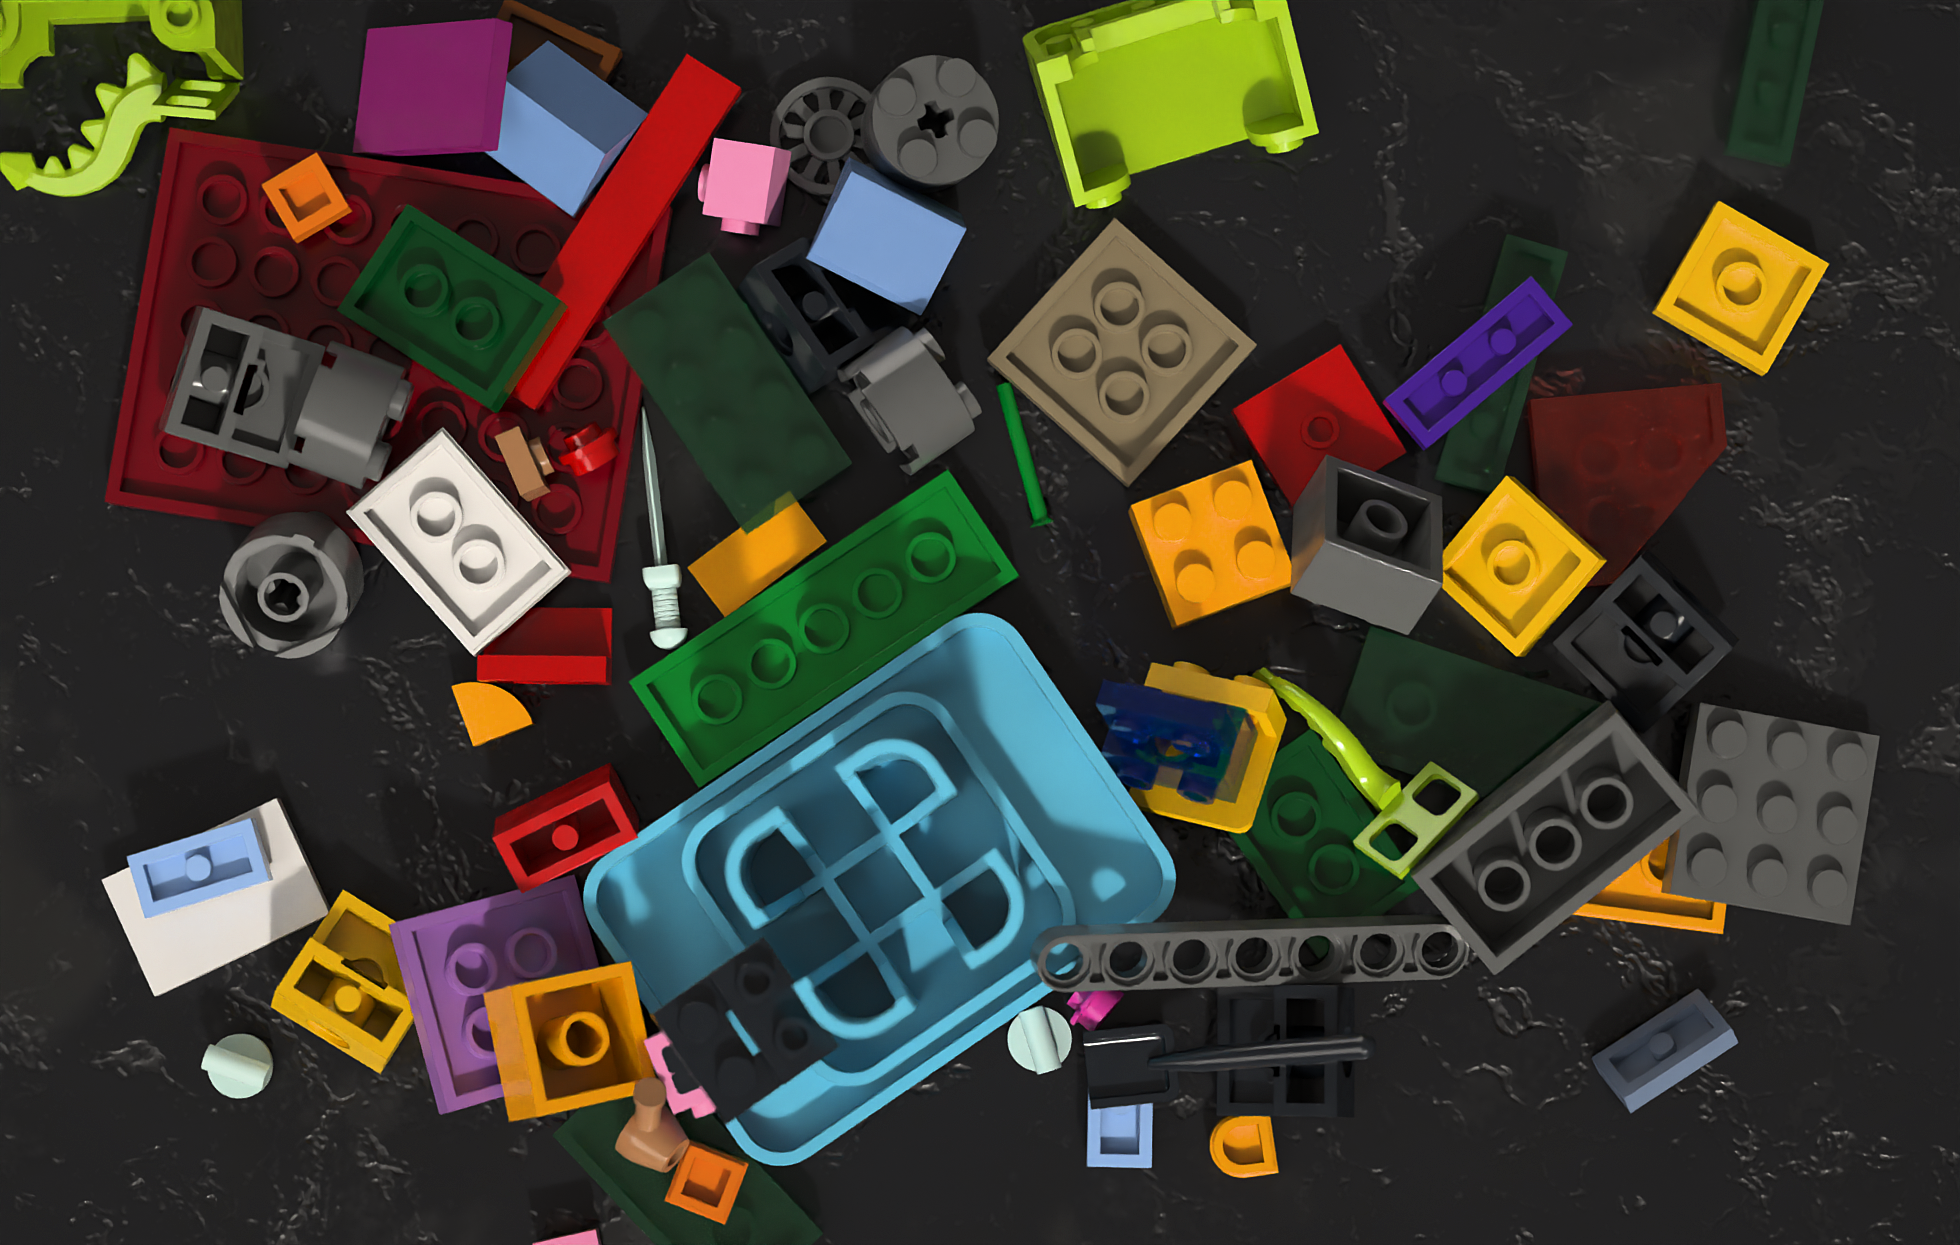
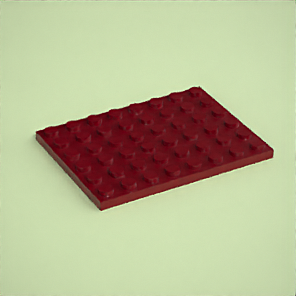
(230, 252)

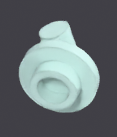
(1039, 1039)
(238, 1065)

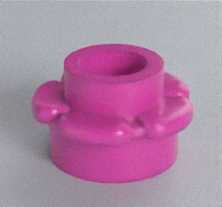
(1093, 1007)

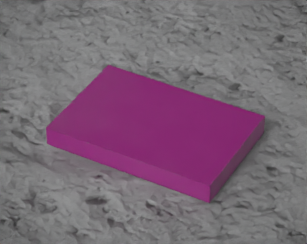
(433, 88)

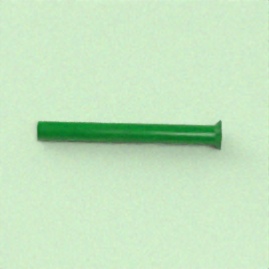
(1023, 455)

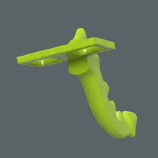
(117, 134)
(1378, 787)

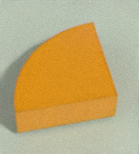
(490, 711)

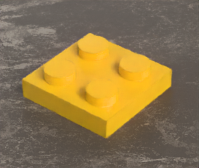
(1740, 288)
(1517, 566)

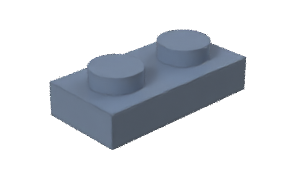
(1664, 1050)

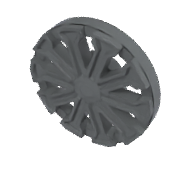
(826, 134)

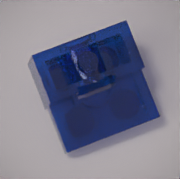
(1146, 722)

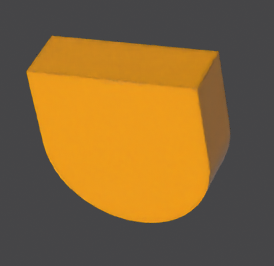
(1243, 1146)

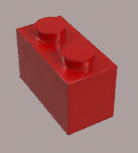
(566, 828)

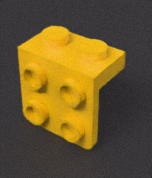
(1269, 719)

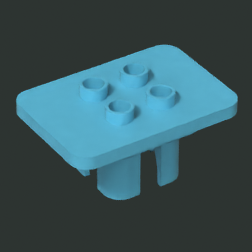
(894, 869)

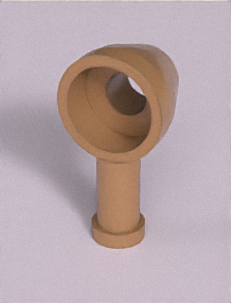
(653, 1132)

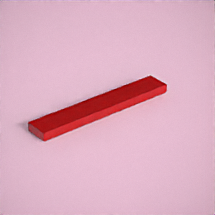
(627, 214)

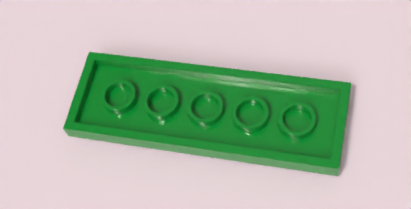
(823, 629)

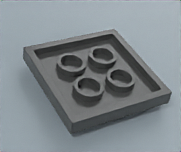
(1776, 814)

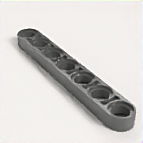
(1224, 937)

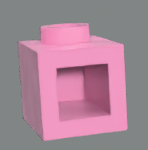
(744, 185)

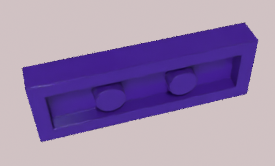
(1477, 363)

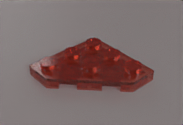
(1623, 462)

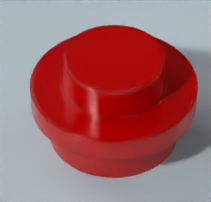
(589, 448)

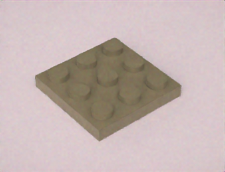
(1121, 352)

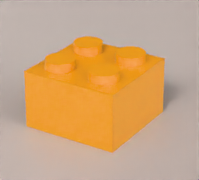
(1211, 544)
(568, 1040)

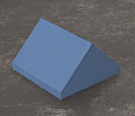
(563, 127)
(886, 237)

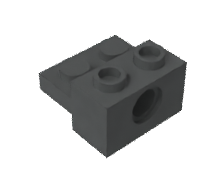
(211, 376)

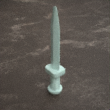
(662, 578)

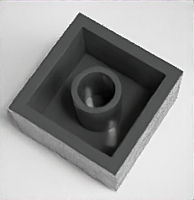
(1367, 545)

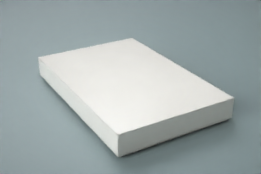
(458, 542)
(225, 928)

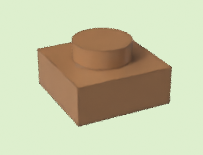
(526, 462)

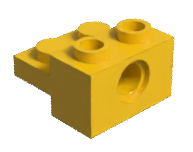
(338, 1001)

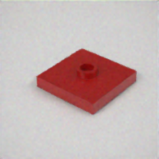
(1316, 415)

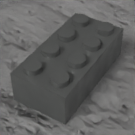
(1553, 837)

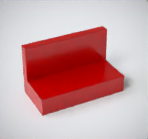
(552, 648)

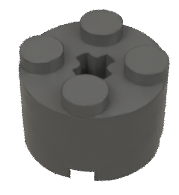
(942, 90)
(910, 397)
(349, 416)
(323, 588)

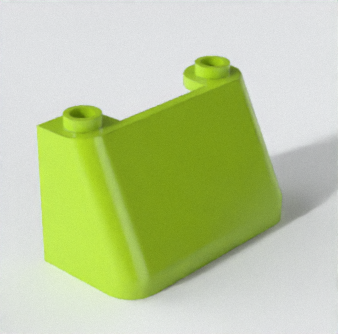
(196, 26)
(1164, 85)

